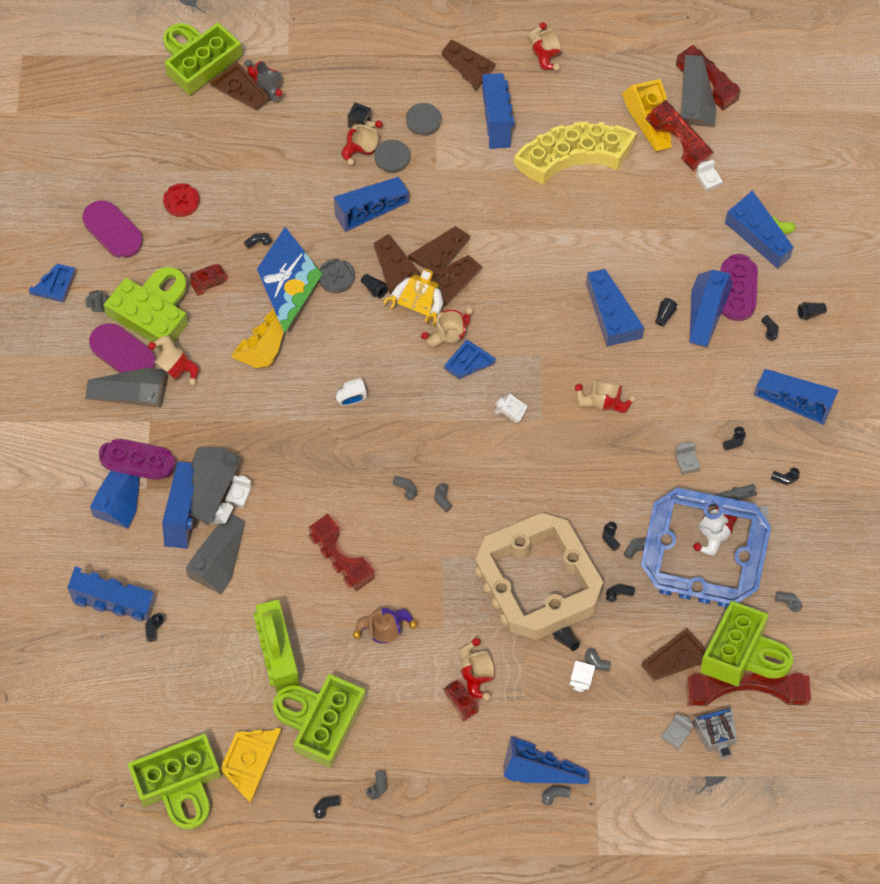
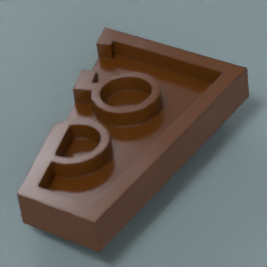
(468, 63)
(240, 86)
(441, 250)
(393, 262)

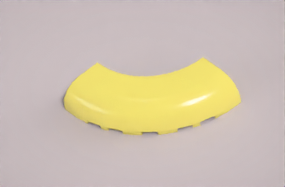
(574, 146)

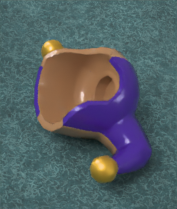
(384, 624)

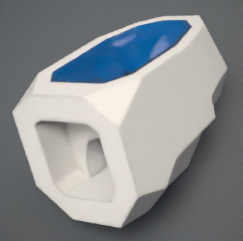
(351, 392)

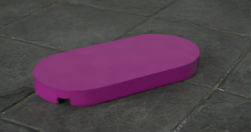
(112, 229)
(743, 294)
(120, 349)
(137, 459)

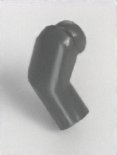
(593, 659)

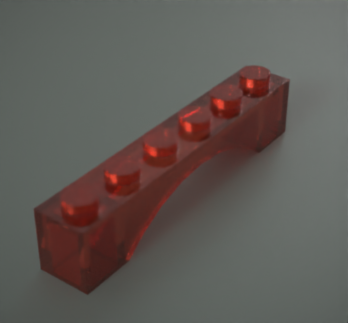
(789, 689)

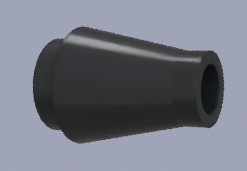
(374, 286)
(810, 310)
(665, 312)
(567, 638)

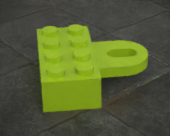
(201, 56)
(148, 308)
(275, 645)
(741, 647)
(324, 717)
(177, 776)

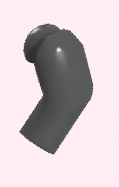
(405, 483)
(440, 497)
(634, 546)
(790, 599)
(378, 788)
(554, 791)

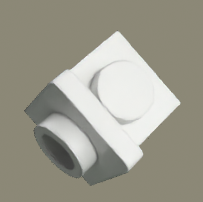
(708, 176)
(510, 407)
(239, 491)
(222, 513)
(582, 676)

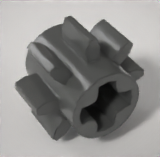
(96, 300)

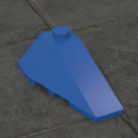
(707, 303)
(117, 499)
(530, 765)

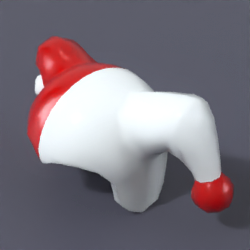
(715, 531)

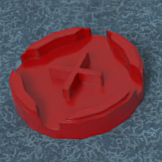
(181, 200)

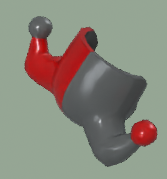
(266, 79)

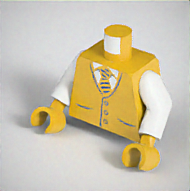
(419, 295)

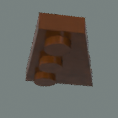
(455, 277)
(676, 656)

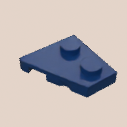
(55, 283)
(468, 360)

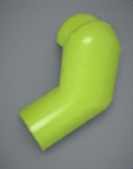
(786, 227)

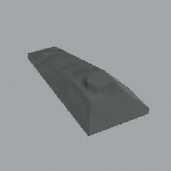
(697, 98)
(131, 387)
(212, 474)
(216, 557)

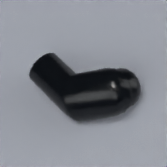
(772, 328)
(609, 534)
(152, 625)
(322, 805)

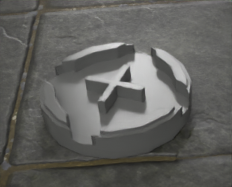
(423, 119)
(392, 156)
(336, 276)

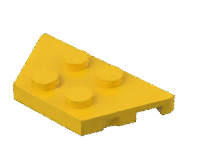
(248, 759)

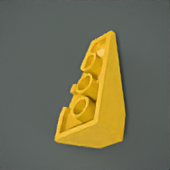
(640, 101)
(262, 345)

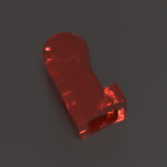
(207, 278)
(461, 700)

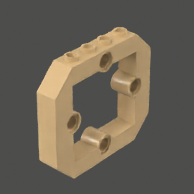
(545, 620)

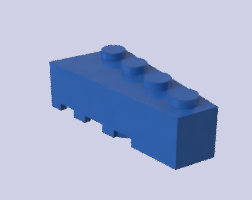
(497, 110)
(369, 202)
(612, 310)
(178, 512)

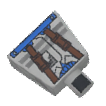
(717, 731)

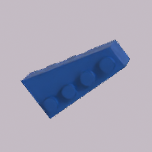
(759, 229)
(796, 395)
(110, 595)

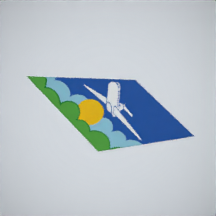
(287, 277)

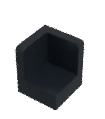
(359, 114)

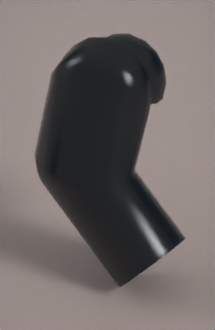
(258, 237)
(737, 439)
(787, 478)
(618, 589)

